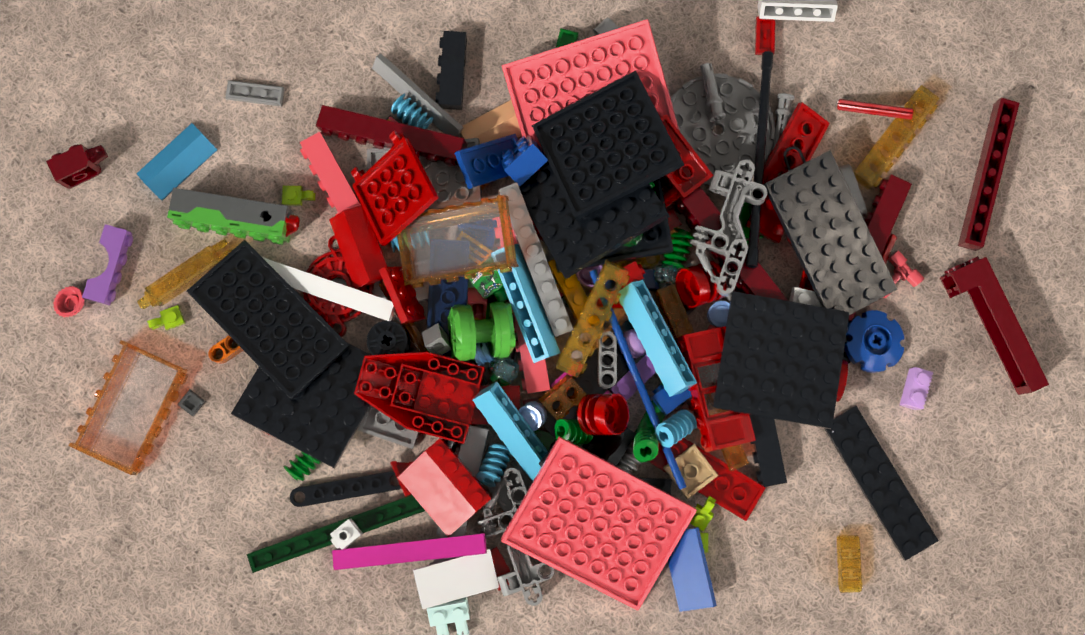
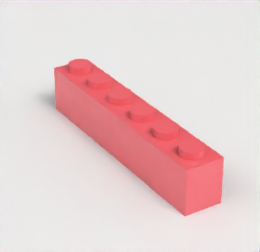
(329, 172)

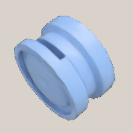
(718, 314)
(482, 354)
(534, 414)

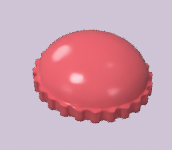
(68, 301)

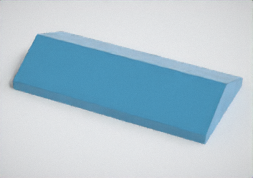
(176, 161)

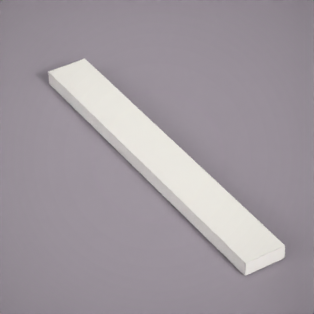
(334, 291)

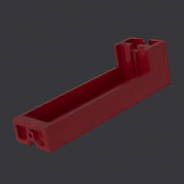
(999, 321)

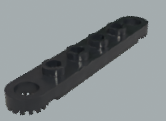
(344, 489)

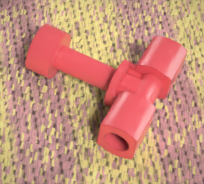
(903, 271)

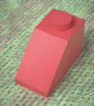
(477, 303)

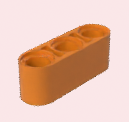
(228, 351)

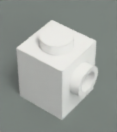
(345, 534)

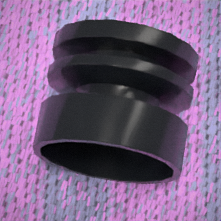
(376, 337)

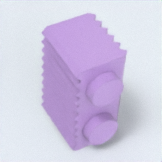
(916, 388)

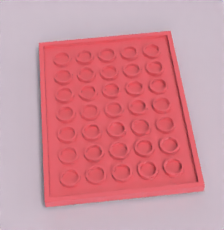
(573, 71)
(598, 523)

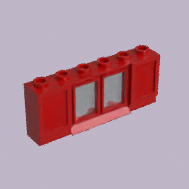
(717, 426)

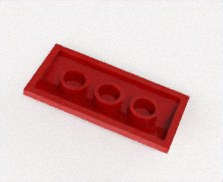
(694, 171)
(358, 246)

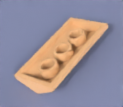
(493, 124)

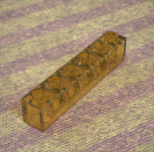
(864, 175)
(575, 366)

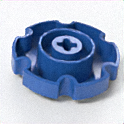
(887, 337)

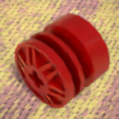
(696, 287)
(603, 414)

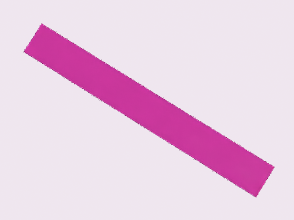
(409, 551)

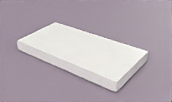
(455, 579)

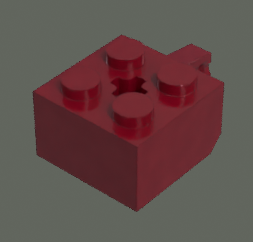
(76, 165)

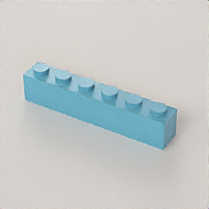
(529, 310)
(656, 338)
(511, 428)

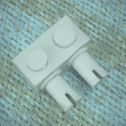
(450, 612)

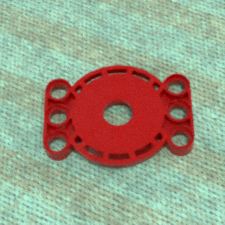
(330, 269)

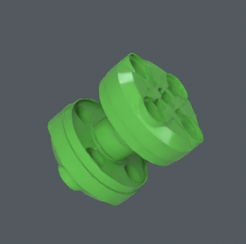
(495, 329)

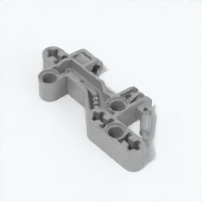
(736, 192)
(524, 573)

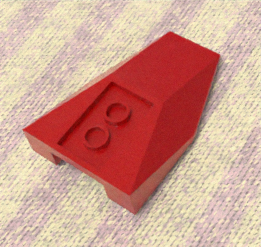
(418, 396)

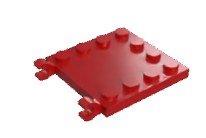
(394, 189)

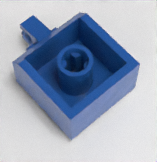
(523, 159)

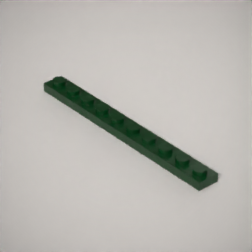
(321, 537)

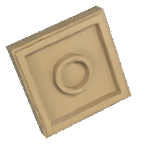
(694, 469)

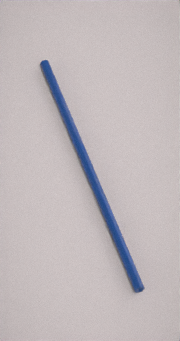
(641, 387)

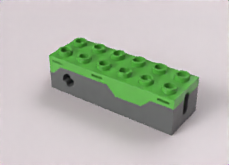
(232, 216)

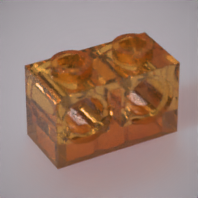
(559, 392)

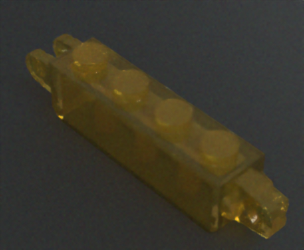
(182, 276)

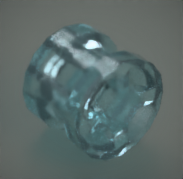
(665, 274)

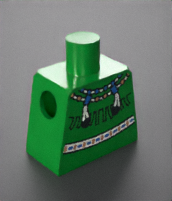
(490, 286)

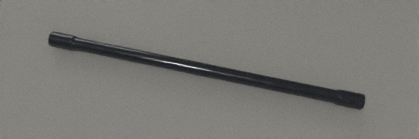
(766, 67)

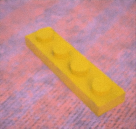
(572, 292)

